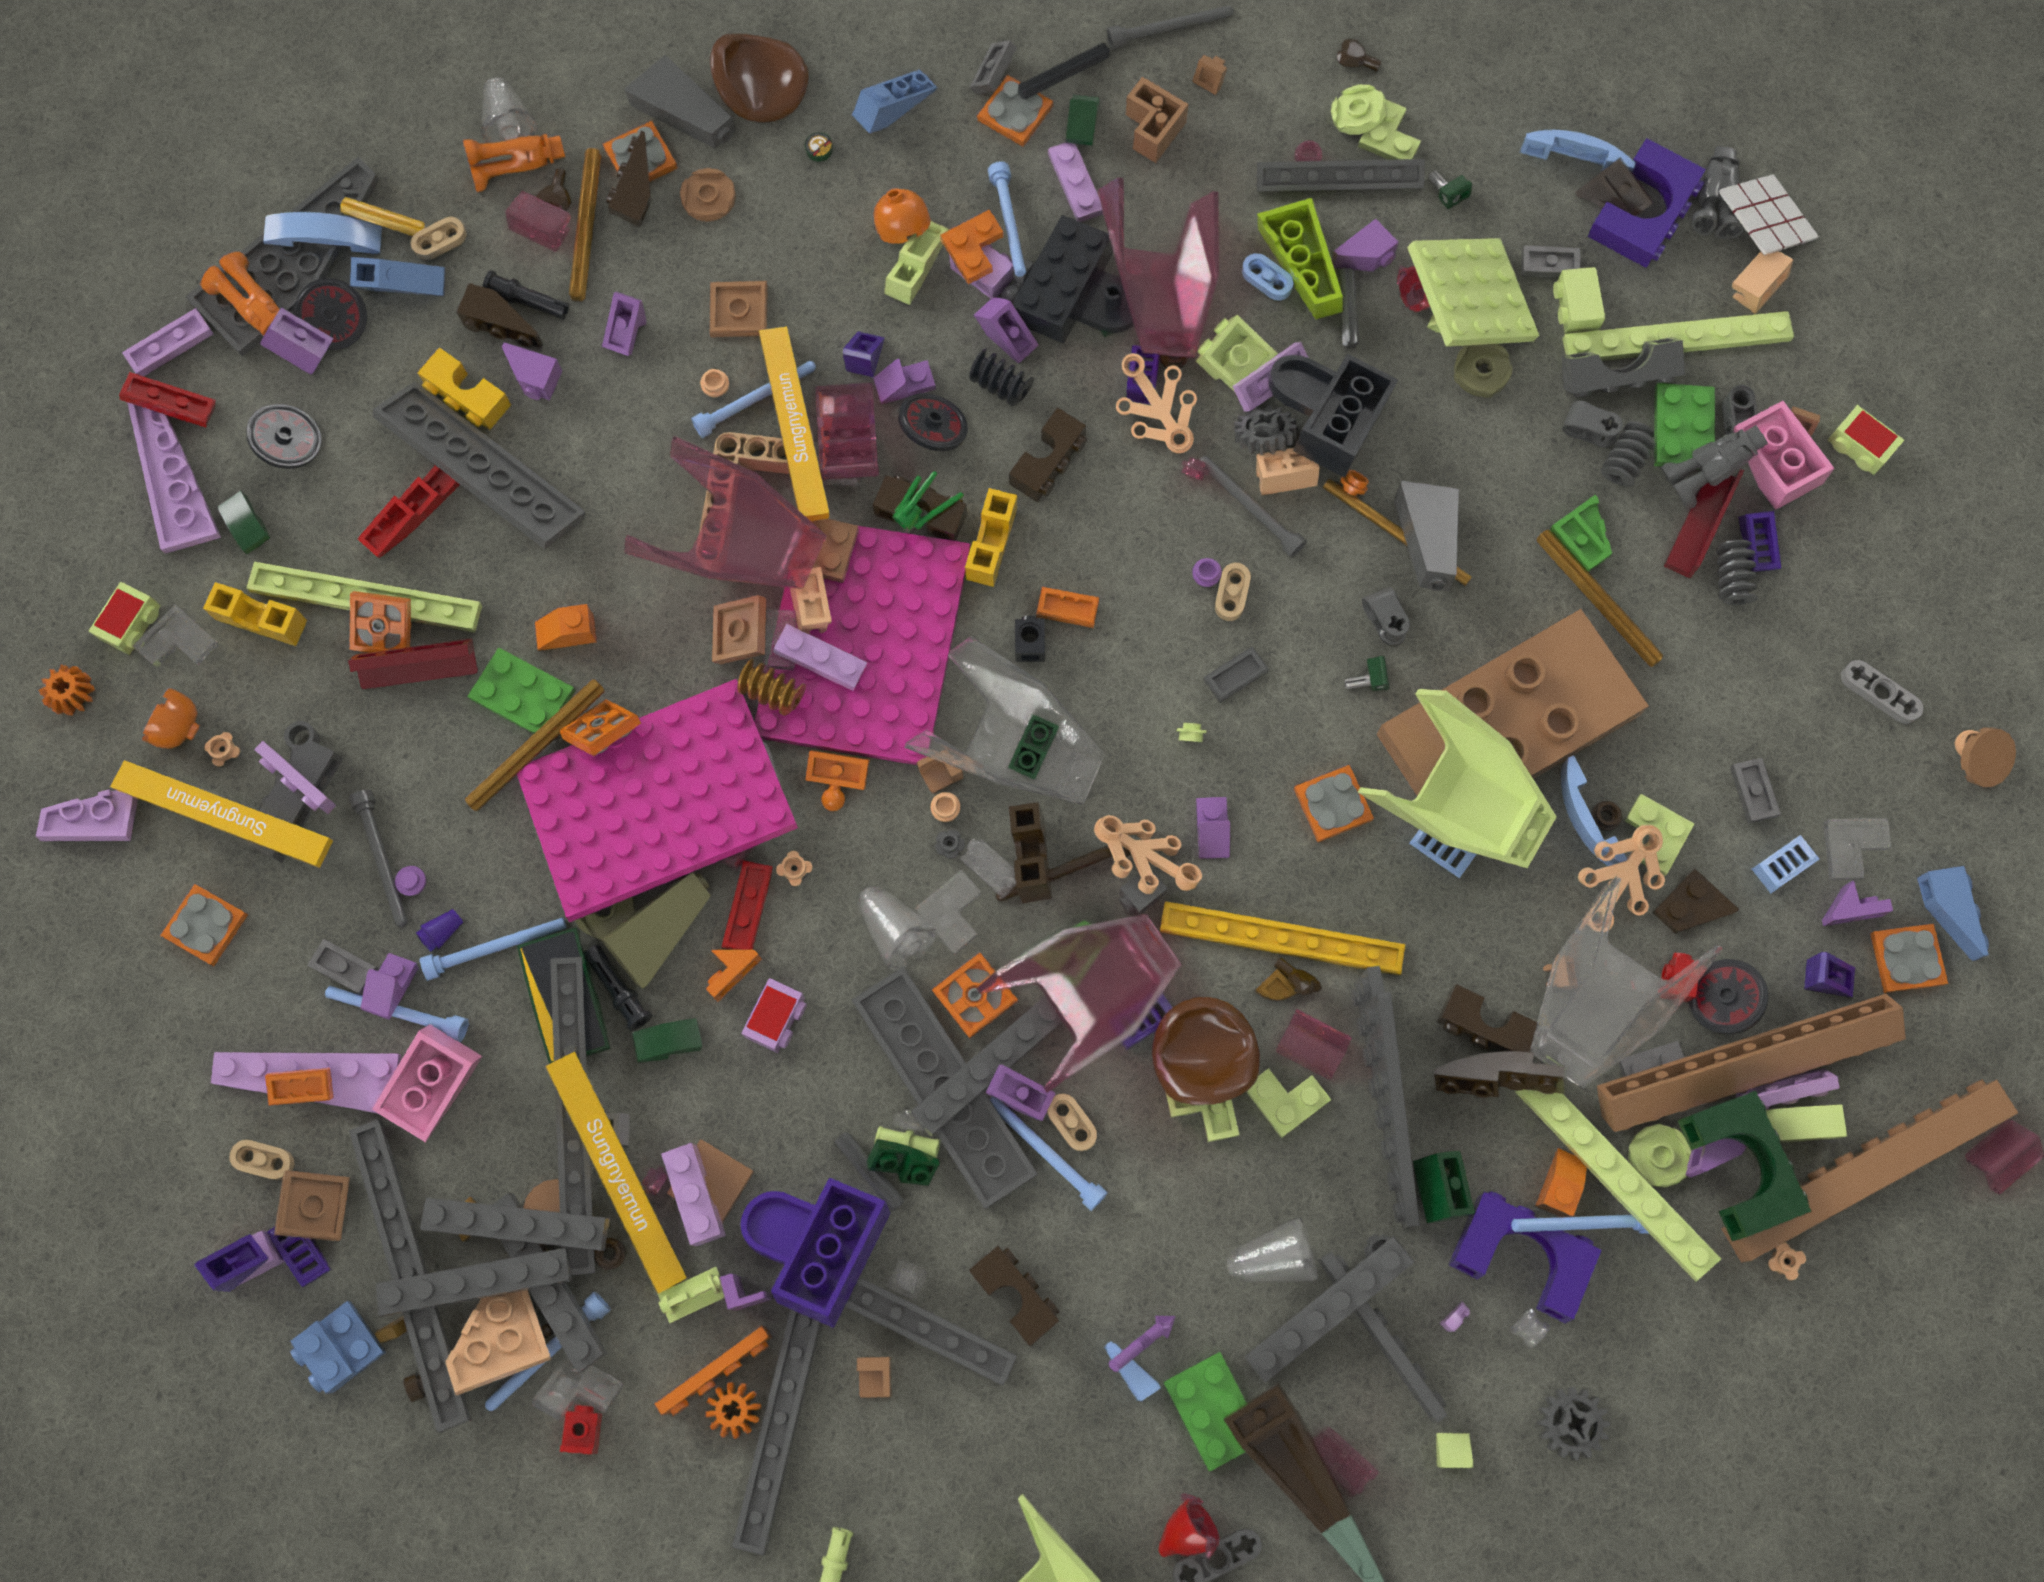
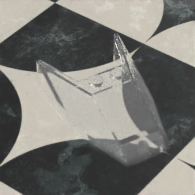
(1011, 701)
(1603, 1001)

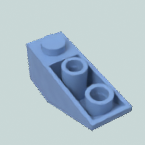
(888, 101)
(396, 276)
(1951, 903)

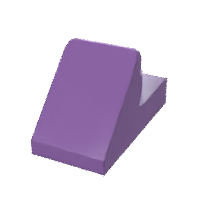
(623, 322)
(902, 382)
(1213, 828)
(1849, 908)
(387, 986)
(1020, 1093)

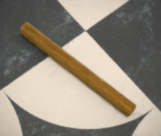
(585, 224)
(1599, 598)
(534, 745)

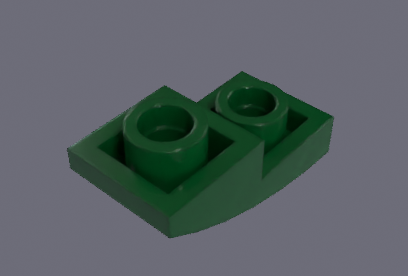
(243, 522)
(1033, 746)
(667, 1039)
(908, 1162)

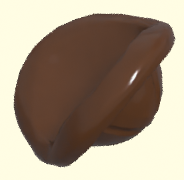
(758, 76)
(1205, 1052)

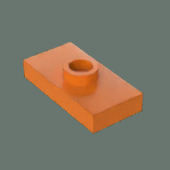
(1067, 607)
(299, 1086)

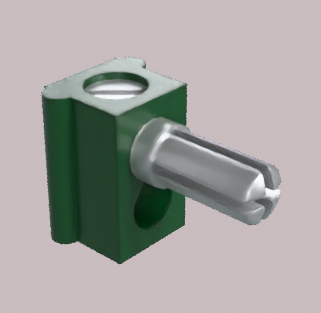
(1452, 192)
(1377, 676)

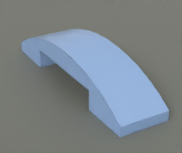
(1574, 145)
(322, 229)
(1571, 782)

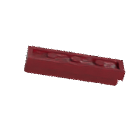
(1701, 526)
(414, 664)

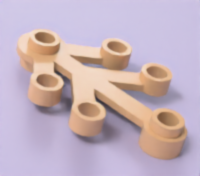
(1159, 408)
(1115, 834)
(1628, 870)

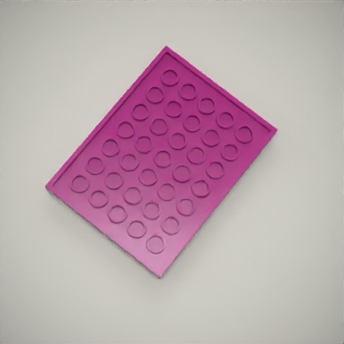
(898, 618)
(656, 802)

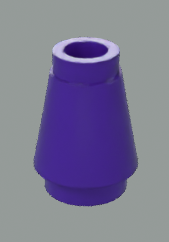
(439, 930)

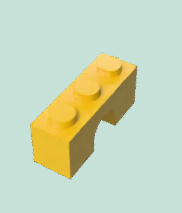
(482, 404)
(993, 535)
(268, 619)

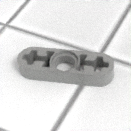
(1893, 688)

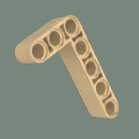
(742, 455)

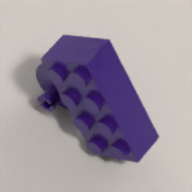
(817, 1244)

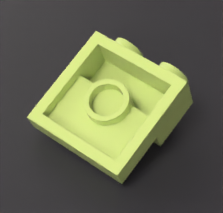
(1233, 351)

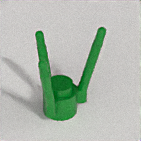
(908, 513)

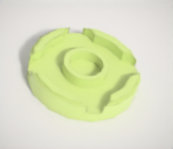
(1358, 109)
(1651, 1160)

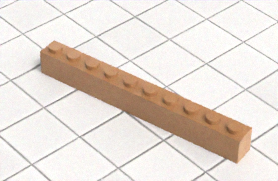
(1751, 1062)
(1887, 1161)

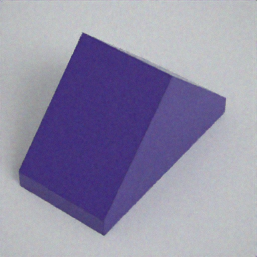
(863, 353)
(1829, 975)
(232, 1264)

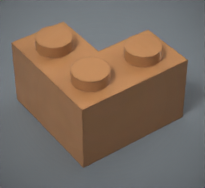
(1158, 115)

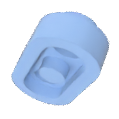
(1270, 275)

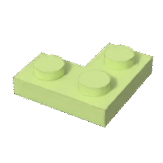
(1385, 138)
(1671, 825)
(1287, 1109)
(1217, 1118)

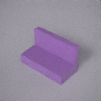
(296, 341)
(735, 1294)

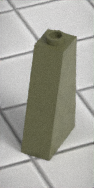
(655, 929)

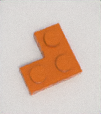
(965, 245)

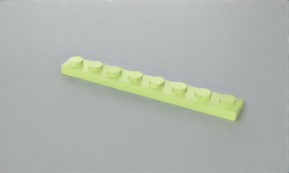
(1696, 335)
(335, 592)
(1623, 1181)

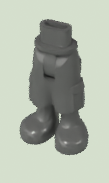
(1721, 173)
(1715, 460)

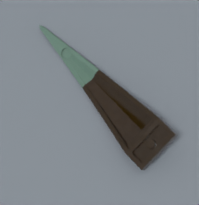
(1284, 1449)

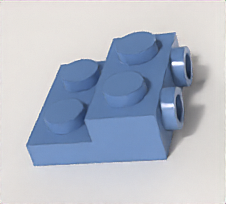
(336, 1348)

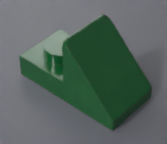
(1082, 119)

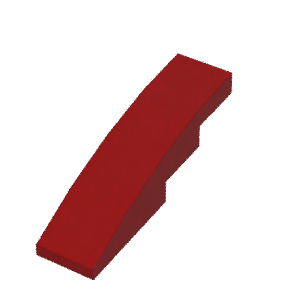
(406, 513)

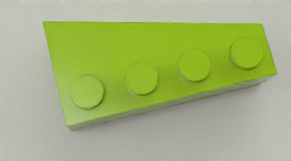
(1301, 250)

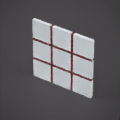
(1768, 214)

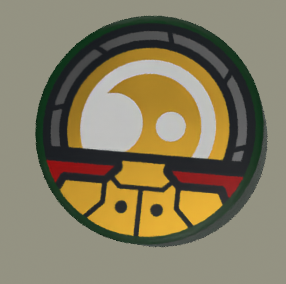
(818, 146)

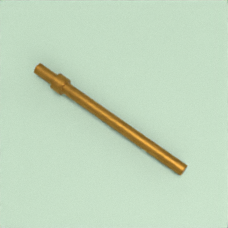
(1378, 519)

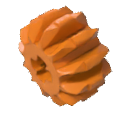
(73, 698)
(729, 1399)

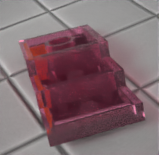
(846, 431)

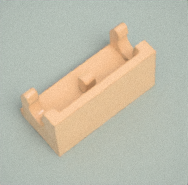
(1761, 279)
(1285, 472)
(812, 604)

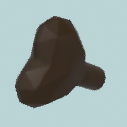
(1355, 55)
(556, 193)
(1299, 980)

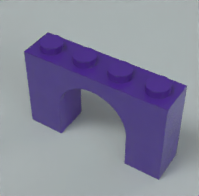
(1641, 237)
(1569, 1256)

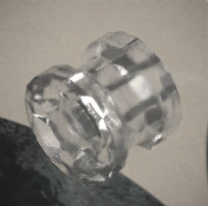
(1530, 1328)

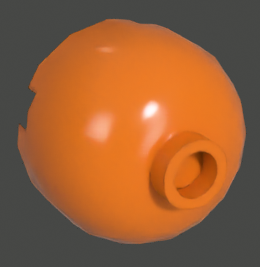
(900, 215)
(172, 721)

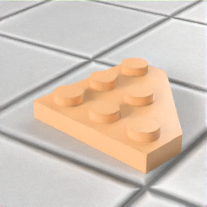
(497, 1342)

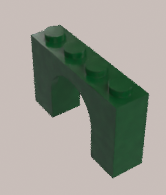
(1779, 1193)

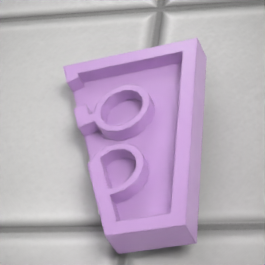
(93, 819)

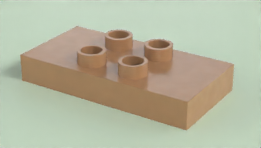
(1541, 696)

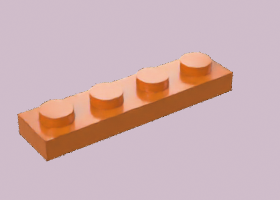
(703, 1380)

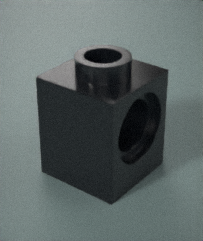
(1029, 651)

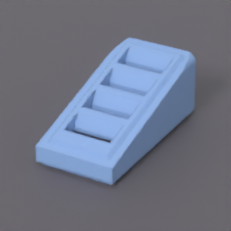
(1461, 867)
(1768, 876)
(1136, 1378)

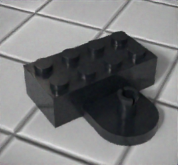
(1072, 284)
(1338, 403)

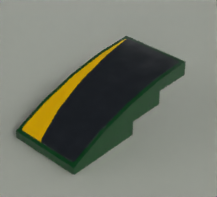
(536, 968)

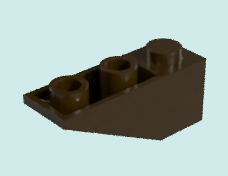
(632, 194)
(489, 312)

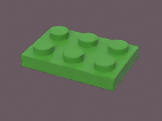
(1682, 421)
(520, 691)
(1203, 1399)

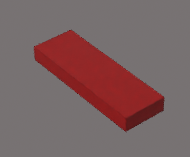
(167, 399)
(747, 906)

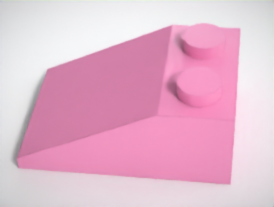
(1791, 459)
(426, 1082)

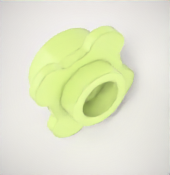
(1191, 732)

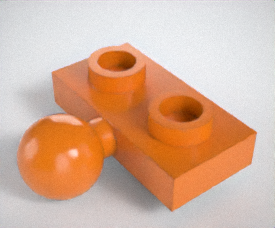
(837, 772)

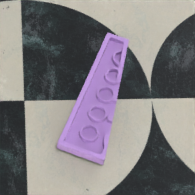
(173, 491)
(355, 1077)

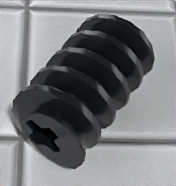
(998, 379)

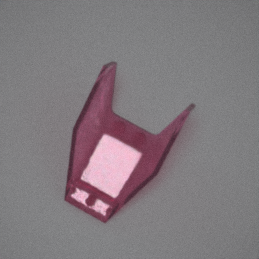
(1167, 291)
(748, 531)
(1097, 981)

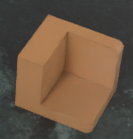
(938, 774)
(874, 1377)

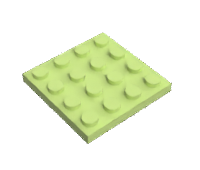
(1473, 291)

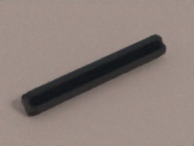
(1063, 71)

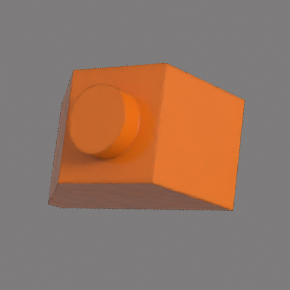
(566, 628)
(1563, 1185)

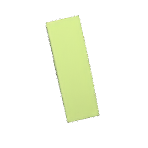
(914, 264)
(1808, 1123)

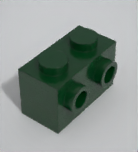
(1443, 1187)

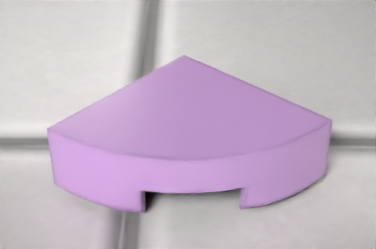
(1455, 1317)

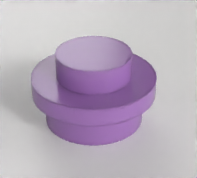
(1206, 572)
(410, 881)

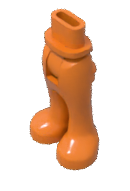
(526, 152)
(259, 308)

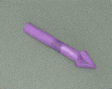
(1162, 1327)

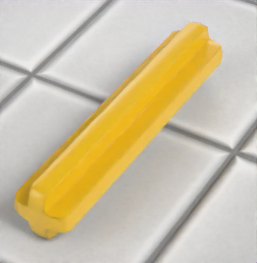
(381, 216)

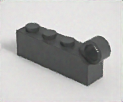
(315, 764)

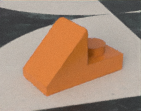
(738, 965)

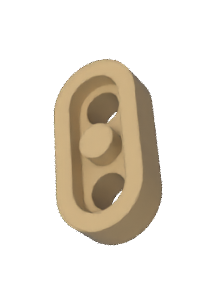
(437, 236)
(1232, 593)
(1072, 1122)
(263, 1159)

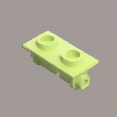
(691, 1295)

